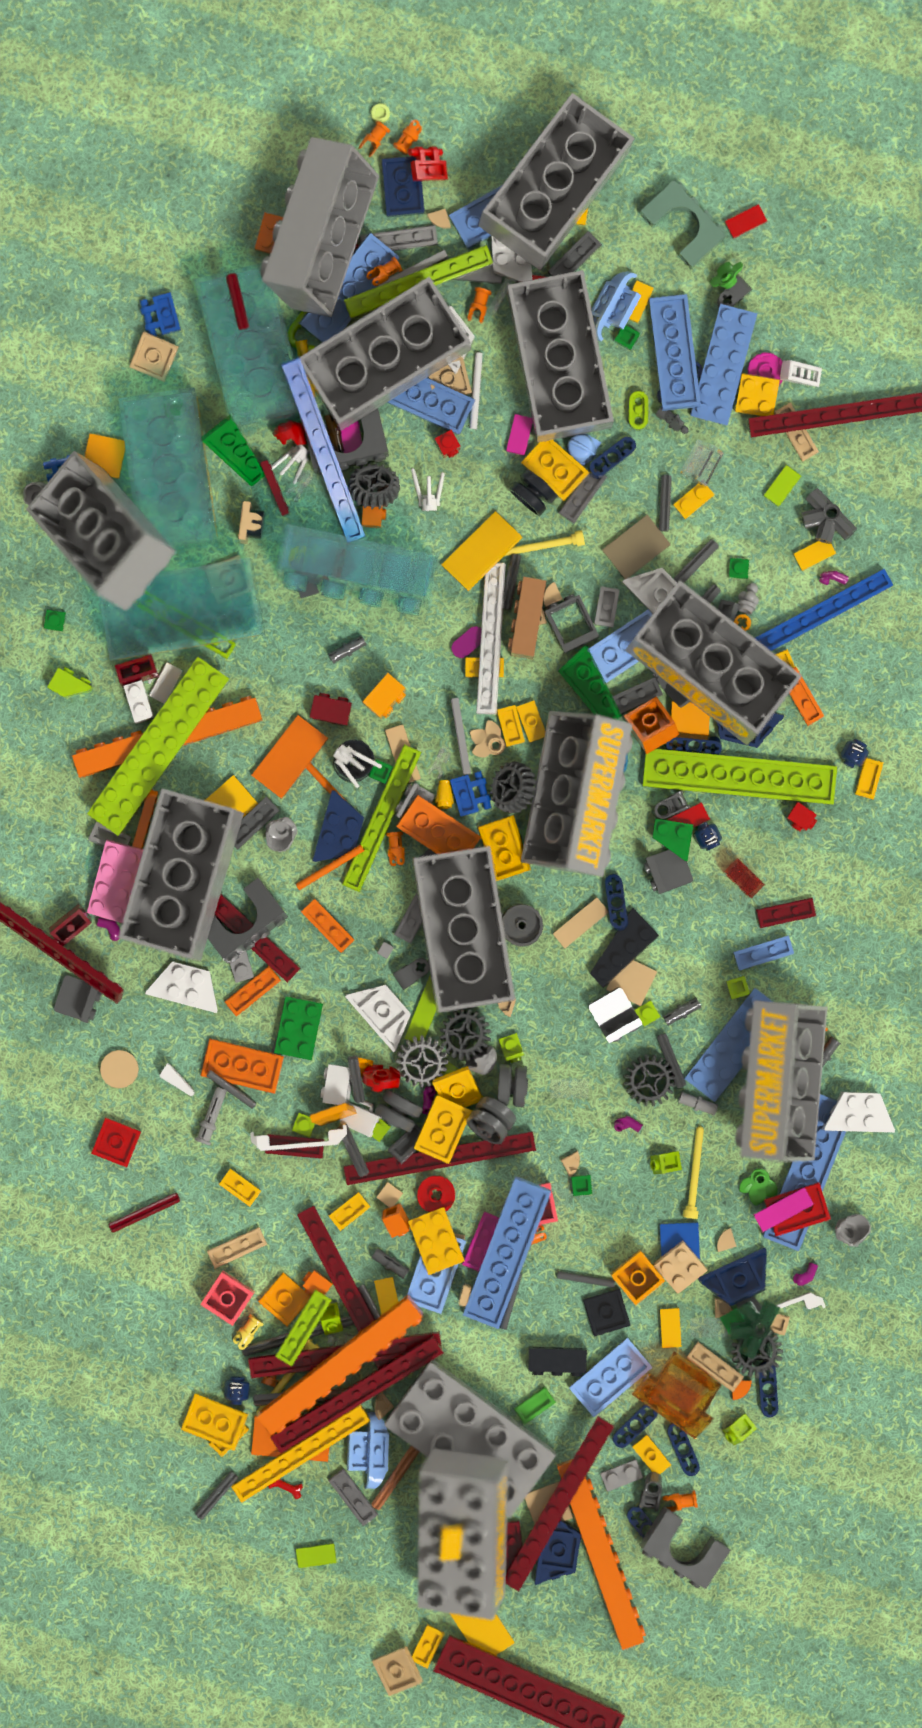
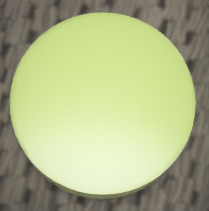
(380, 113)

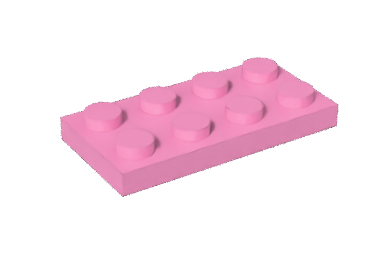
(114, 880)

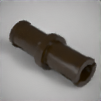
(334, 433)

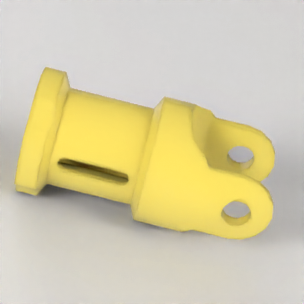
(247, 1332)

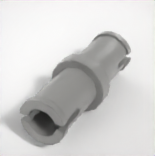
(697, 1103)

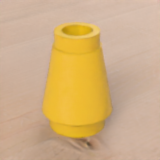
(444, 795)

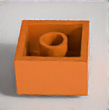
(651, 725)

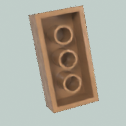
(528, 617)

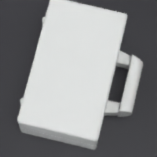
(165, 682)
(364, 1120)

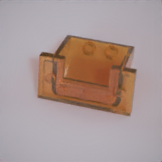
(680, 1394)

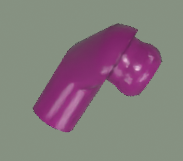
(833, 575)
(111, 926)
(428, 1098)
(627, 1122)
(806, 1277)

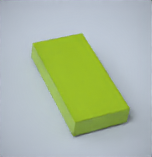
(782, 486)
(316, 1555)

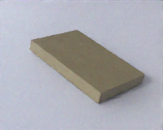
(636, 547)

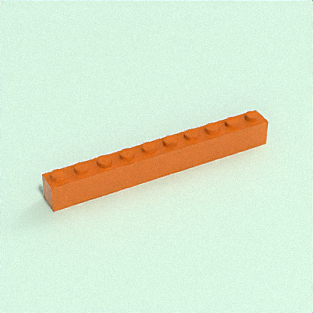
(213, 723)
(340, 1364)
(605, 1563)

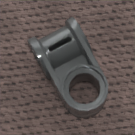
(735, 293)
(672, 805)
(409, 975)
(651, 1495)

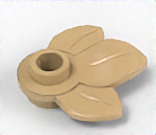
(485, 739)

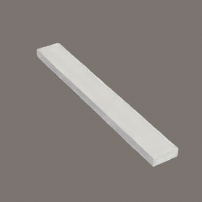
(491, 640)

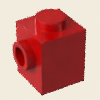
(448, 444)
(801, 817)

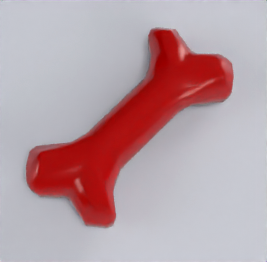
(293, 1489)

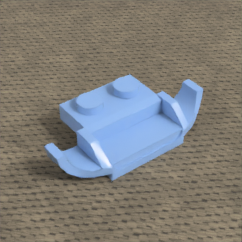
(614, 303)
(369, 1451)

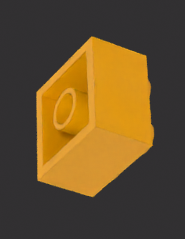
(385, 696)
(637, 1277)

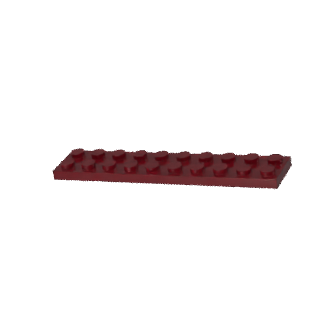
(522, 1688)

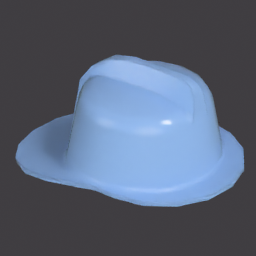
(583, 448)

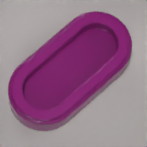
(467, 642)

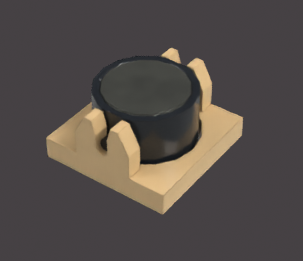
(250, 523)

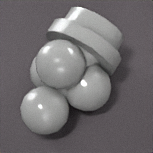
(748, 600)

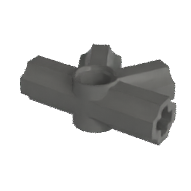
(827, 525)

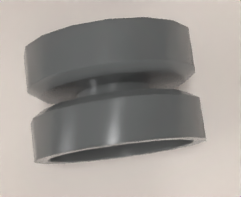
(532, 929)
(513, 1086)
(397, 1112)
(491, 1120)

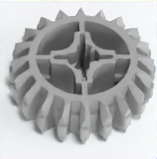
(413, 1061)

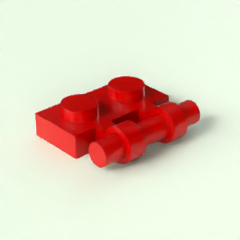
(428, 169)

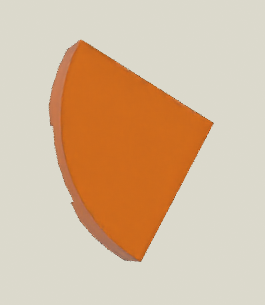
(741, 1390)

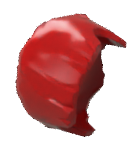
(290, 430)

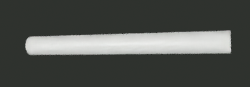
(476, 390)

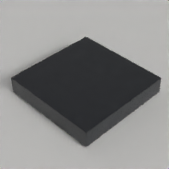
(606, 1312)

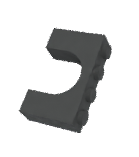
(372, 447)
(268, 917)
(700, 1569)

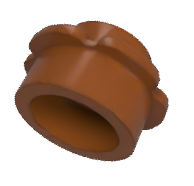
(269, 1380)

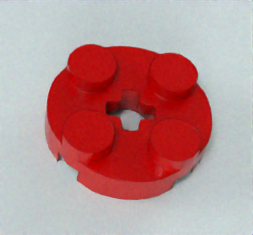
(381, 1078)
(440, 1184)

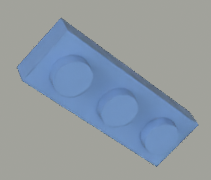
(763, 953)

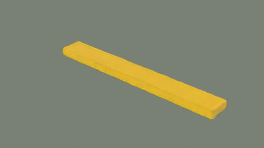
(300, 1453)

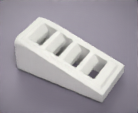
(789, 370)
(174, 1078)

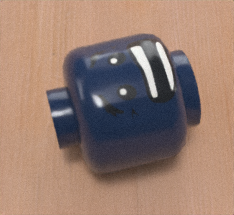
(854, 753)
(708, 836)
(236, 1390)

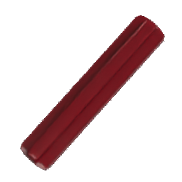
(237, 301)

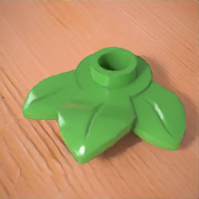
(726, 275)
(758, 1189)

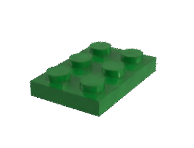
(298, 1028)

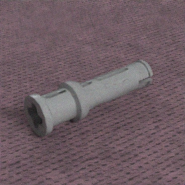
(208, 1124)

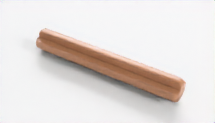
(395, 1477)

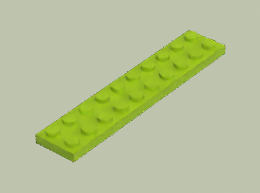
(158, 746)
(740, 776)

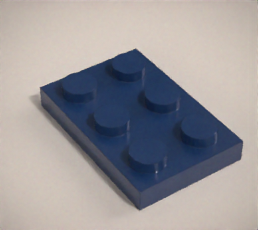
(402, 194)

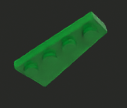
(234, 450)
(588, 683)

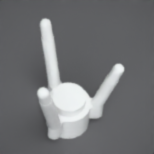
(298, 454)
(428, 501)
(344, 755)

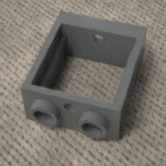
(570, 600)

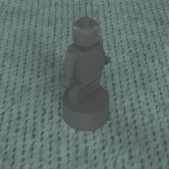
(674, 420)

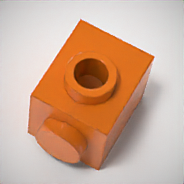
(374, 517)
(396, 1220)
(316, 1281)

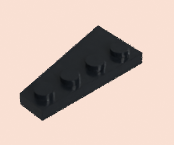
(624, 948)

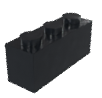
(557, 1360)

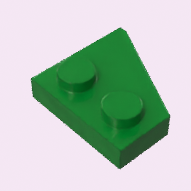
(674, 836)

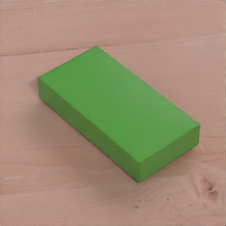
(534, 1405)

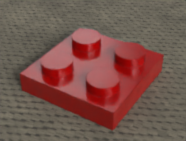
(116, 1142)

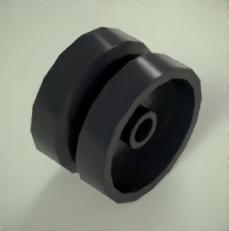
(532, 492)

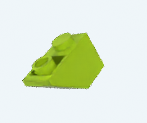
(67, 685)

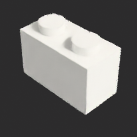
(139, 702)
(337, 1085)

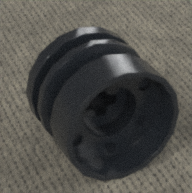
(359, 775)

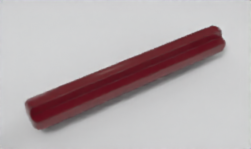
(144, 1212)

